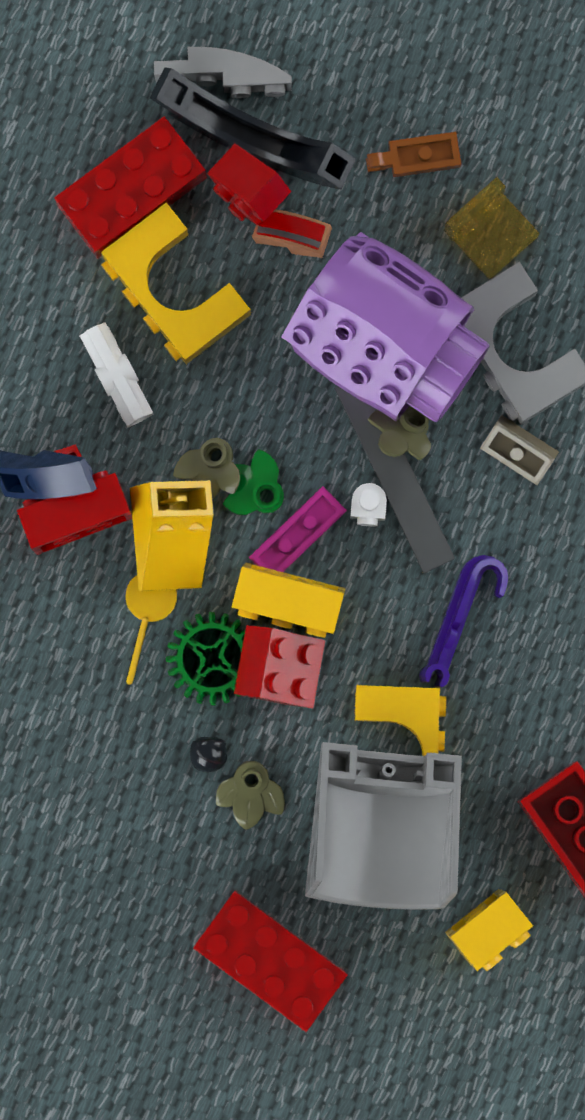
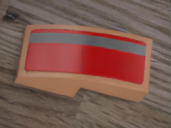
(296, 232)

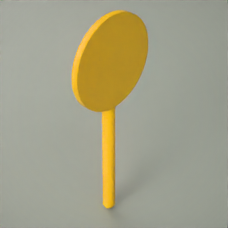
(148, 607)

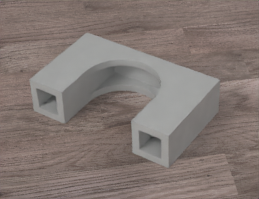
(524, 392)

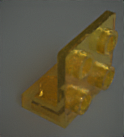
(491, 229)

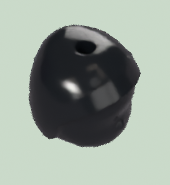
(208, 754)

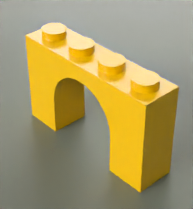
(187, 330)
(408, 706)

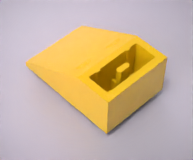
(171, 533)

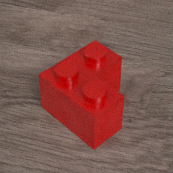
(248, 185)

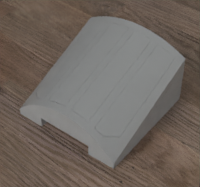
(385, 829)

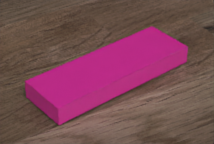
(299, 532)

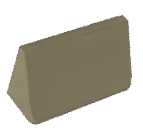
(519, 450)

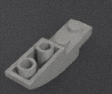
(238, 71)

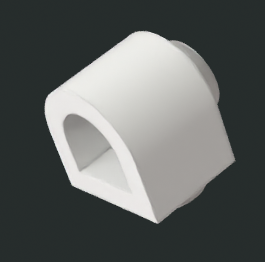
(368, 505)

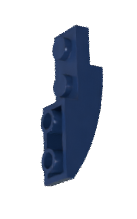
(44, 475)

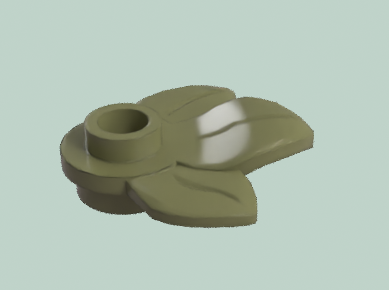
(404, 434)
(198, 466)
(250, 800)

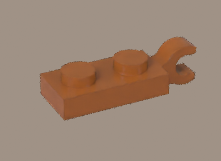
(418, 155)

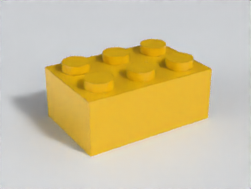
(288, 599)
(490, 930)

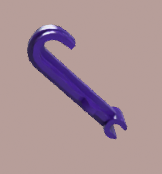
(457, 614)

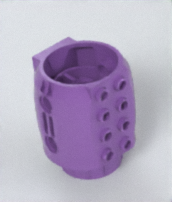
(386, 331)

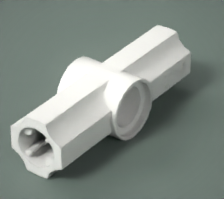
(116, 374)

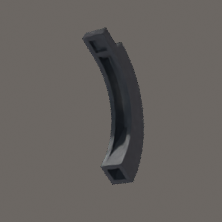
(277, 148)

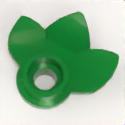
(253, 481)

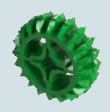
(188, 641)

